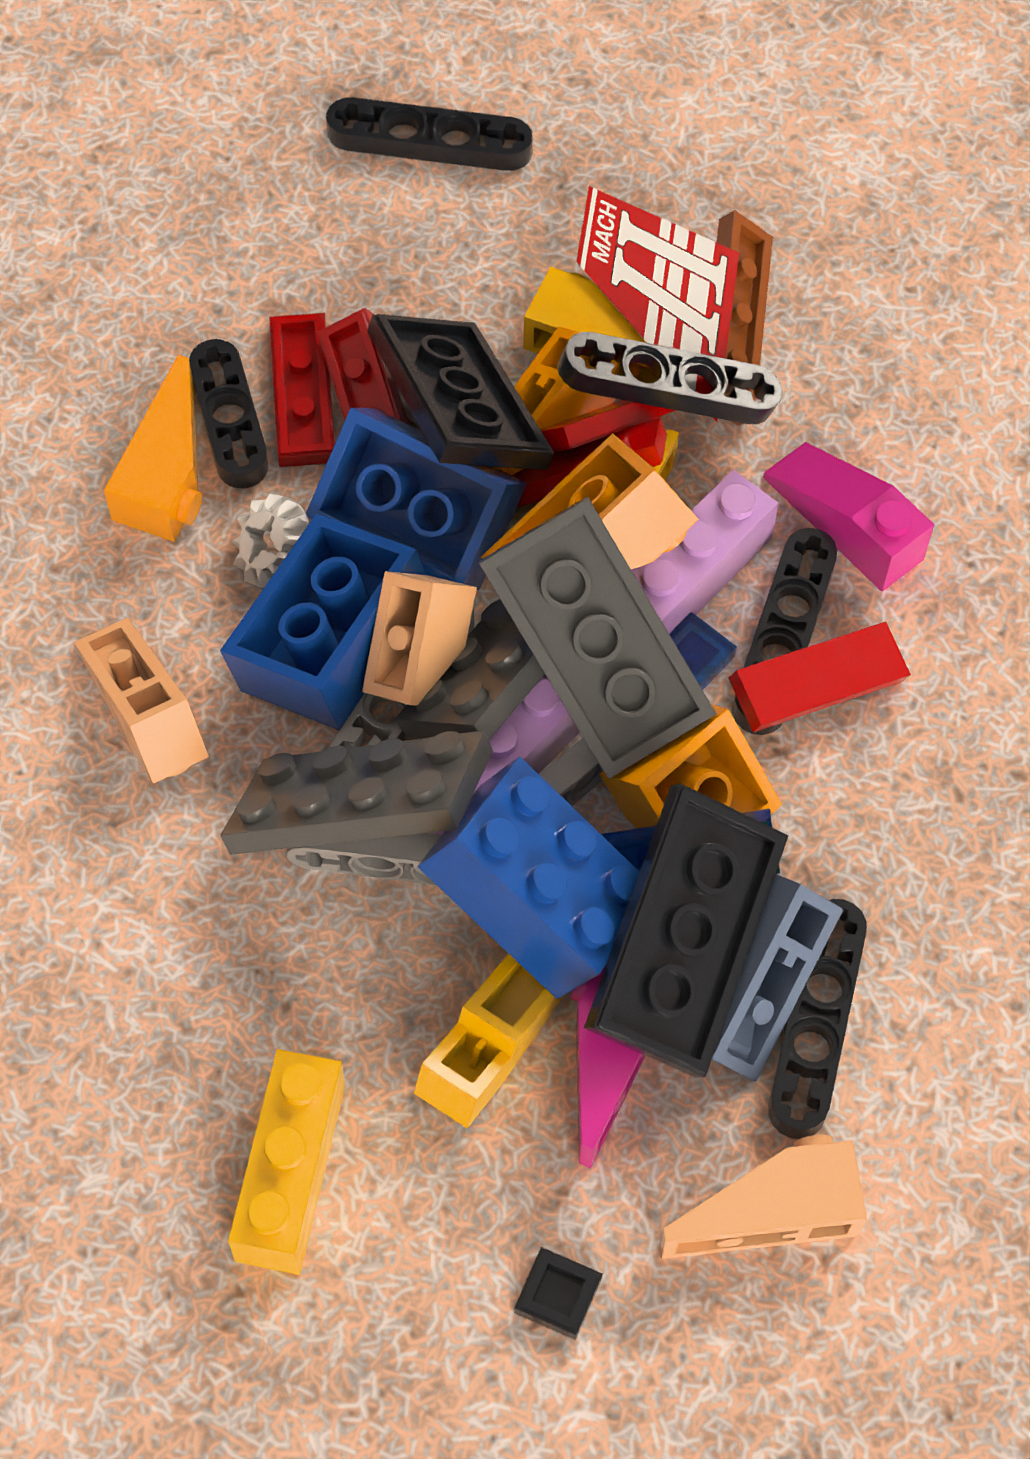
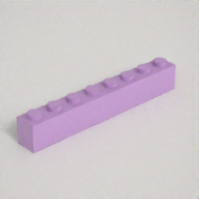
(730, 531)

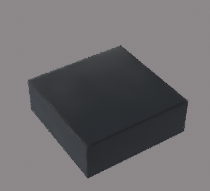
(558, 1293)

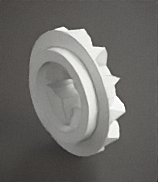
(283, 520)

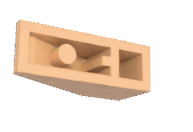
(143, 700)
(789, 1199)

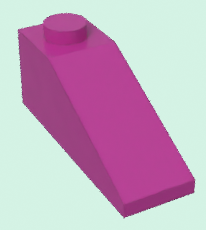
(860, 512)
(603, 1076)

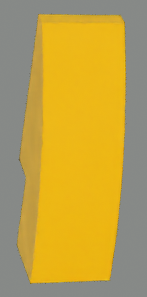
(485, 1042)

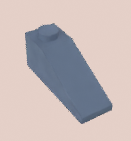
(774, 974)

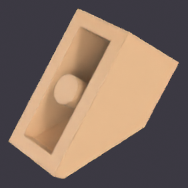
(416, 634)

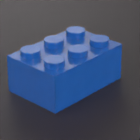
(394, 487)
(315, 621)
(535, 878)

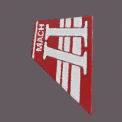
(660, 277)

